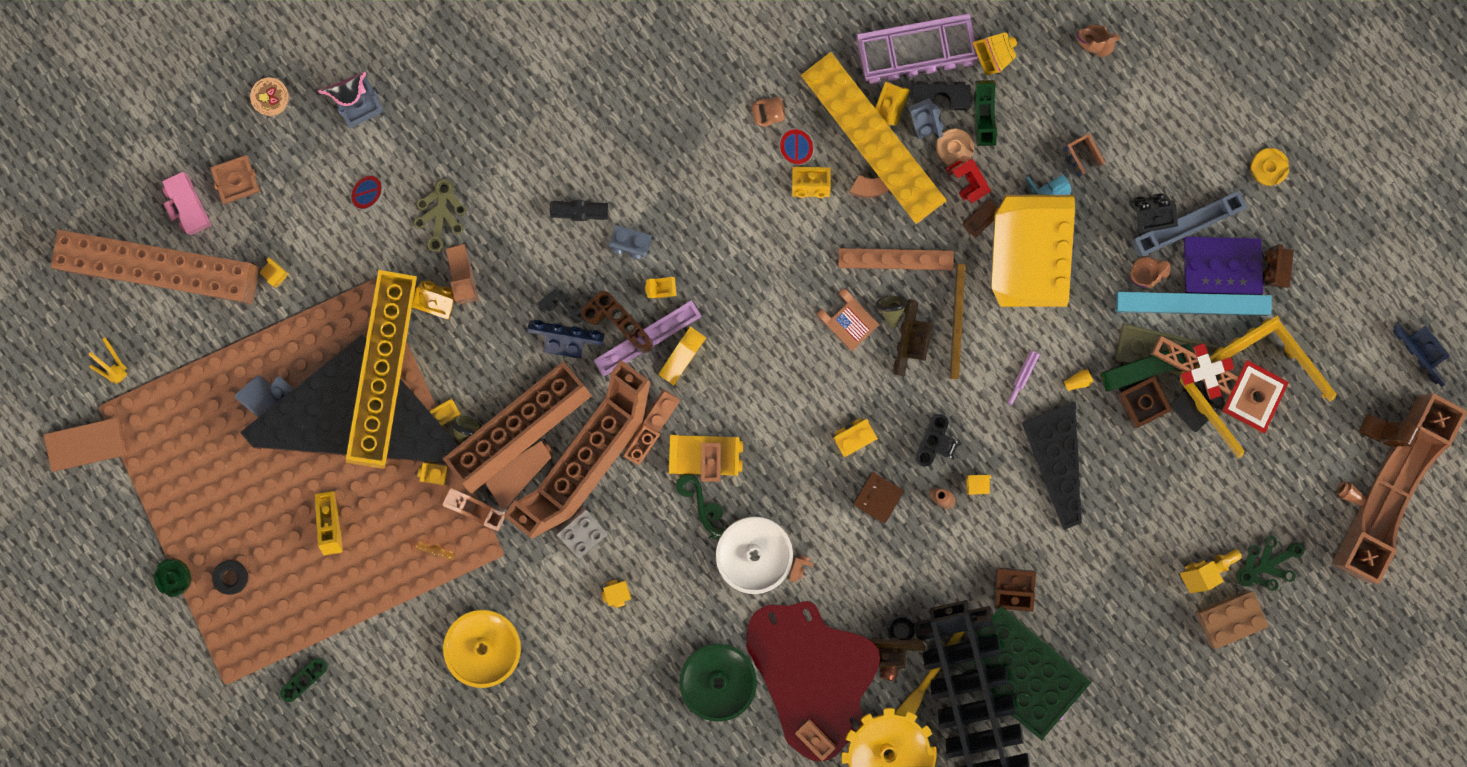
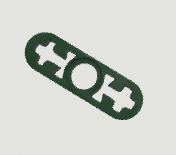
(290, 685)

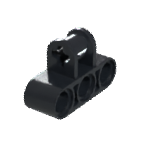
(942, 444)

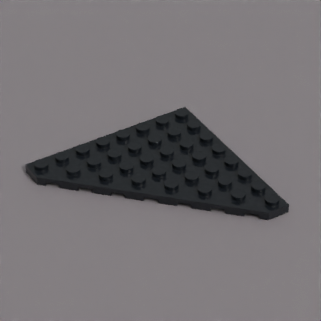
(321, 412)

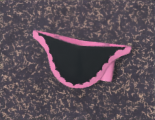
(346, 91)

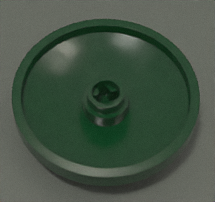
(718, 682)

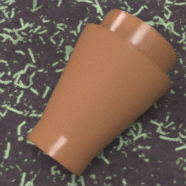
(1350, 493)

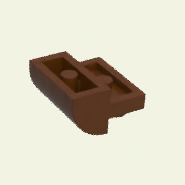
(1014, 589)

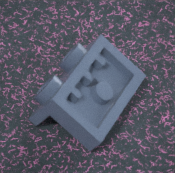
(925, 119)
(630, 242)

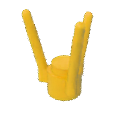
(115, 373)

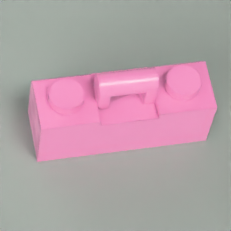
(183, 195)

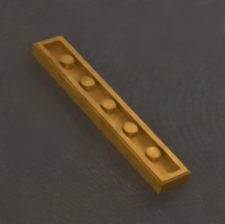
(957, 321)

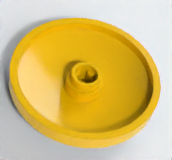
(482, 648)

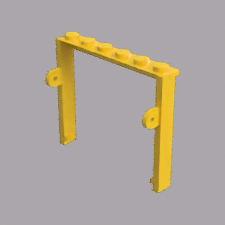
(1238, 344)

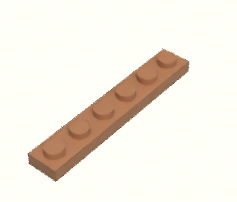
(895, 259)

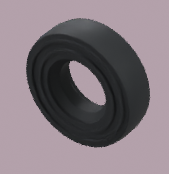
(242, 577)

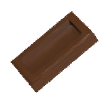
(981, 218)

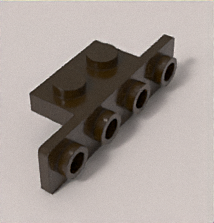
(914, 339)
(893, 651)

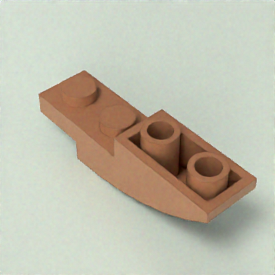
(653, 421)

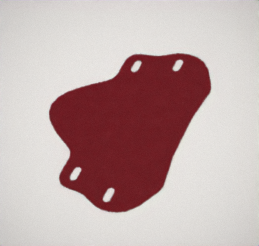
(811, 672)

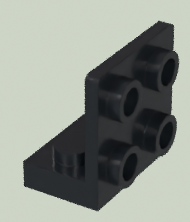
(1154, 212)
(550, 302)
(1186, 408)

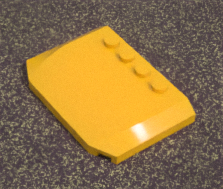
(1033, 250)

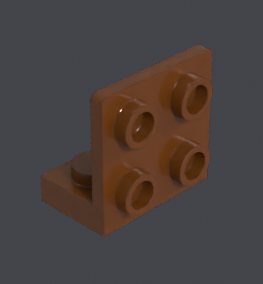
(1279, 266)
(878, 497)

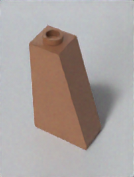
(517, 474)

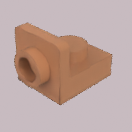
(796, 570)

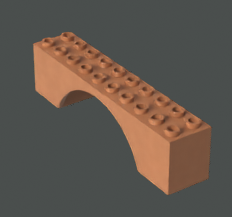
(155, 266)
(1373, 533)

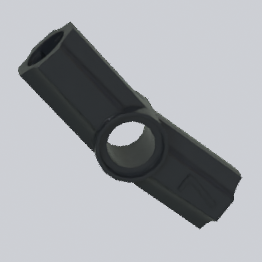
(578, 210)

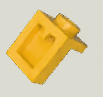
(432, 473)

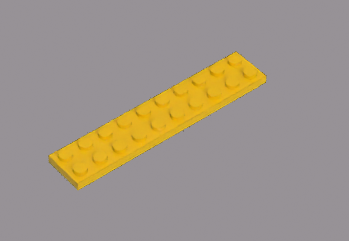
(873, 138)

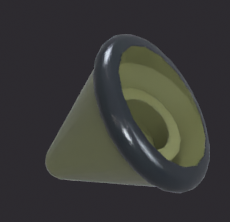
(892, 308)
(464, 428)

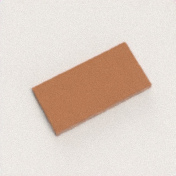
(85, 444)

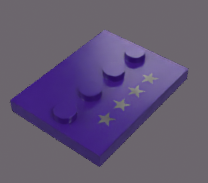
(1223, 266)

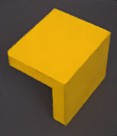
(273, 273)
(978, 484)

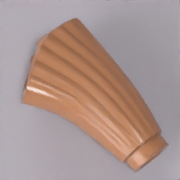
(947, 502)

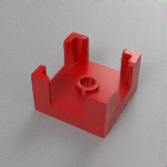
(978, 186)

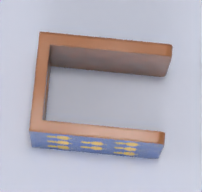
(1092, 148)

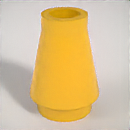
(1079, 380)

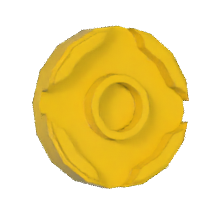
(1269, 172)

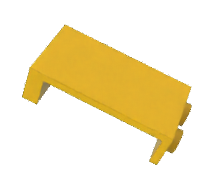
(686, 454)

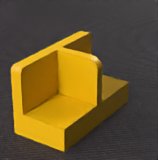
(892, 102)

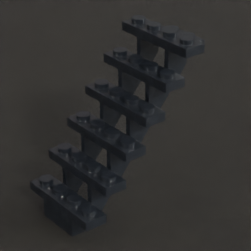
(955, 619)

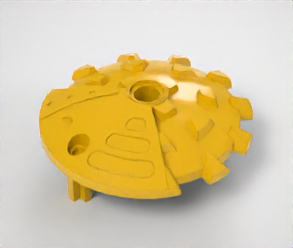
(894, 732)

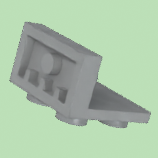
(580, 532)

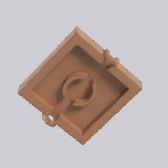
(235, 179)

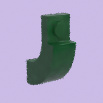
(984, 113)

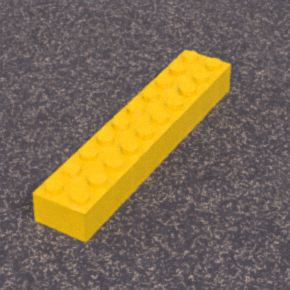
(381, 369)

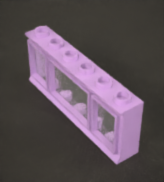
(916, 48)

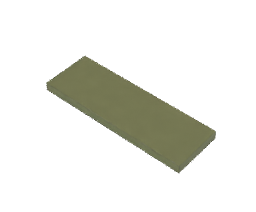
(1139, 342)

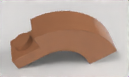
(868, 187)
(472, 508)

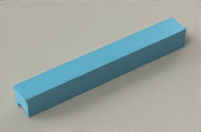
(1193, 303)

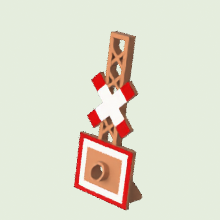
(1240, 401)

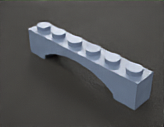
(1189, 224)

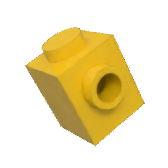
(616, 593)

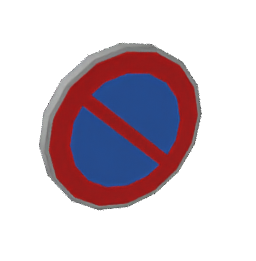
(797, 146)
(367, 192)

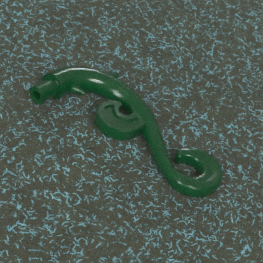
(703, 510)

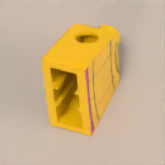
(995, 52)

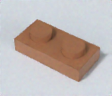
(710, 462)
(816, 740)

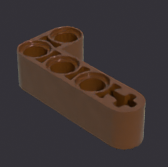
(621, 323)
(1391, 433)

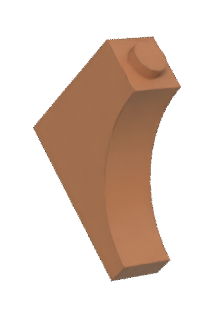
(461, 275)

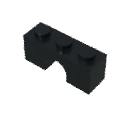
(958, 94)

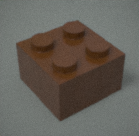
(1143, 402)

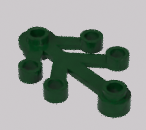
(1267, 565)

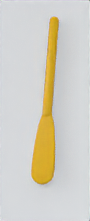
(915, 698)

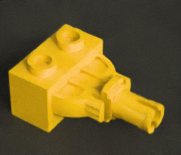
(1206, 575)

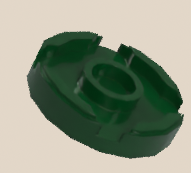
(172, 577)

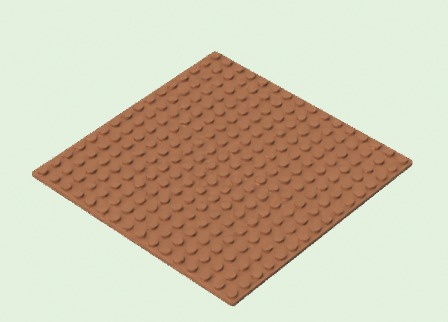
(228, 501)

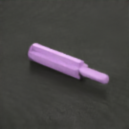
(1024, 374)

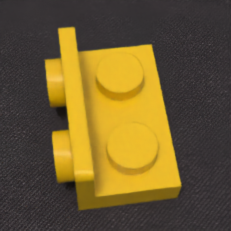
(811, 182)
(433, 299)
(855, 437)

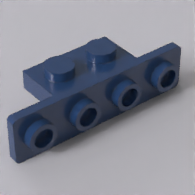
(564, 339)
(1426, 348)

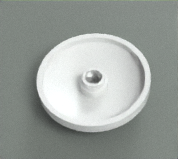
(754, 555)

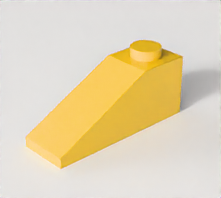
(682, 355)
(328, 523)

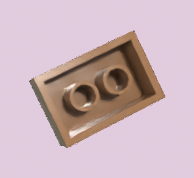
(1232, 619)

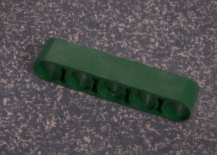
(1139, 370)

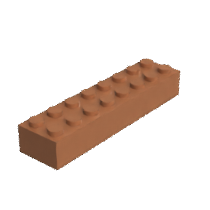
(517, 427)

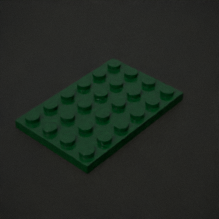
(1037, 674)

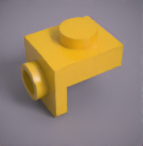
(660, 287)

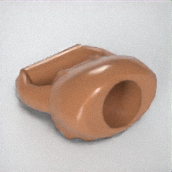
(773, 109)

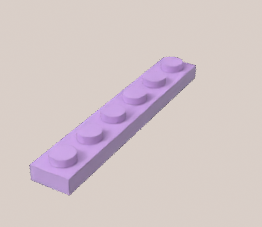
(657, 332)

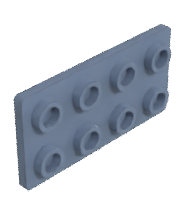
(260, 395)

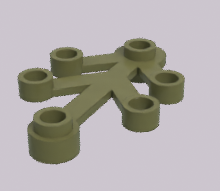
(440, 212)

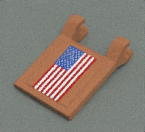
(851, 322)

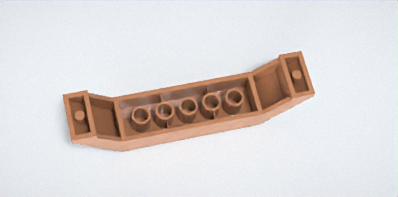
(586, 457)

